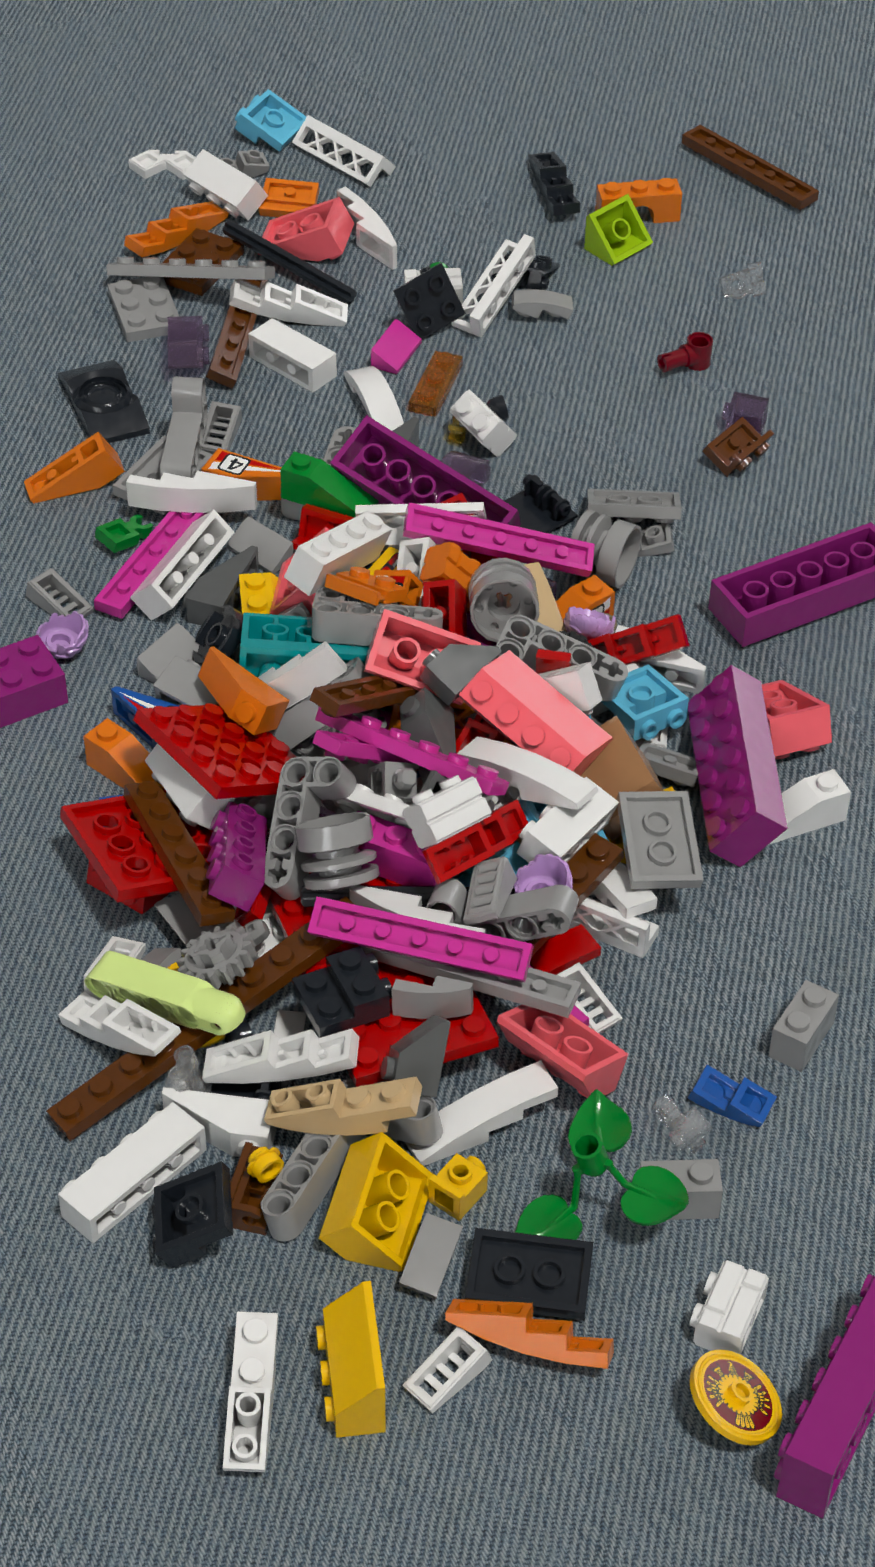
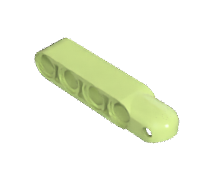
(166, 993)

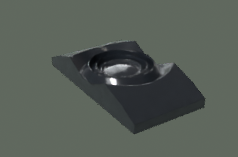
(105, 401)

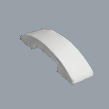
(375, 395)

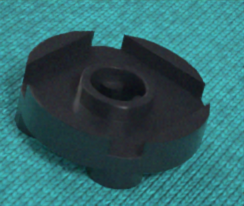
(219, 631)

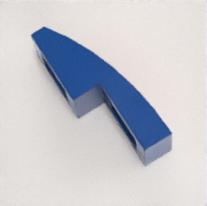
(740, 1102)

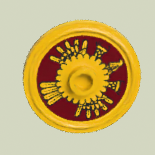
(735, 1397)

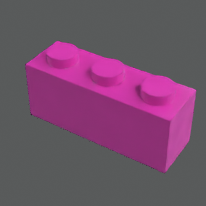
(398, 854)

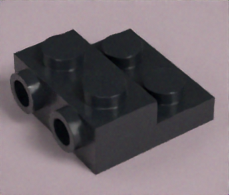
(344, 992)
(192, 1214)

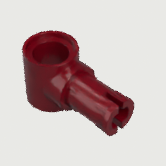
(694, 354)

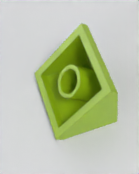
(616, 231)

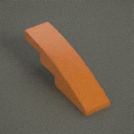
(171, 232)
(514, 1328)

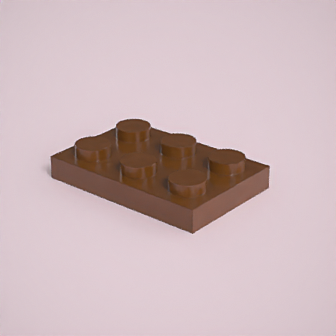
(203, 245)

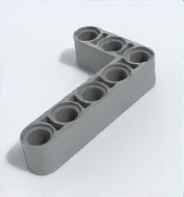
(319, 1162)

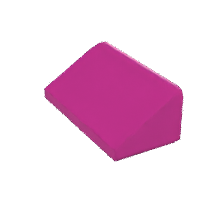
(394, 348)

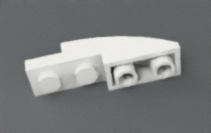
(251, 1392)

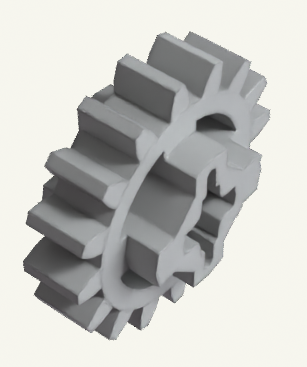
(218, 955)

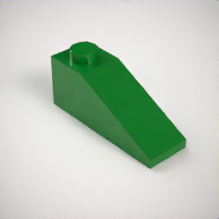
(318, 484)

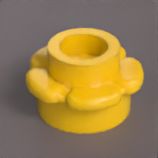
(265, 1164)

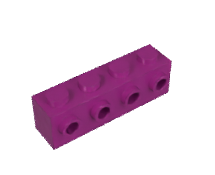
(237, 855)

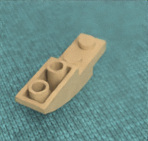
(339, 1110)

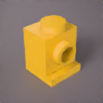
(458, 1185)

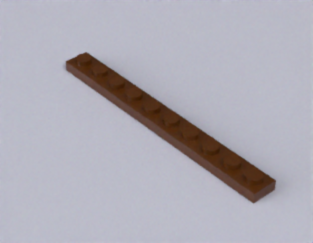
(135, 1071)

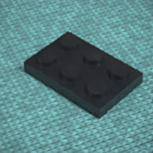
(531, 1270)

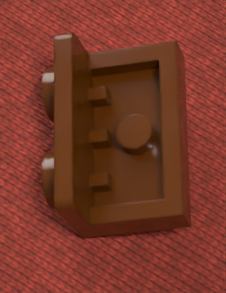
(736, 447)

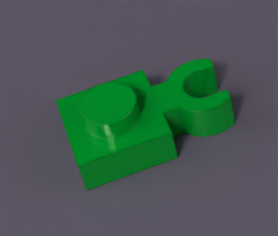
(122, 535)

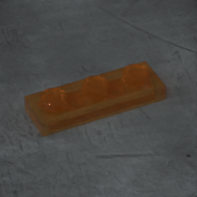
(435, 383)

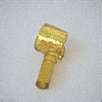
(457, 433)

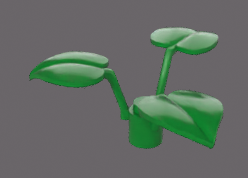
(595, 1130)

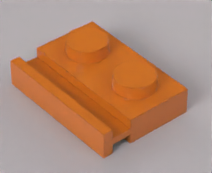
(287, 196)
(366, 587)

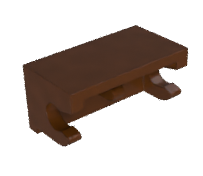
(248, 1195)

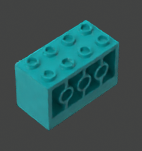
(276, 639)

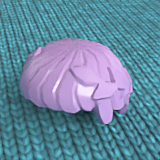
(588, 622)
(64, 634)
(543, 872)

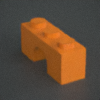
(660, 196)

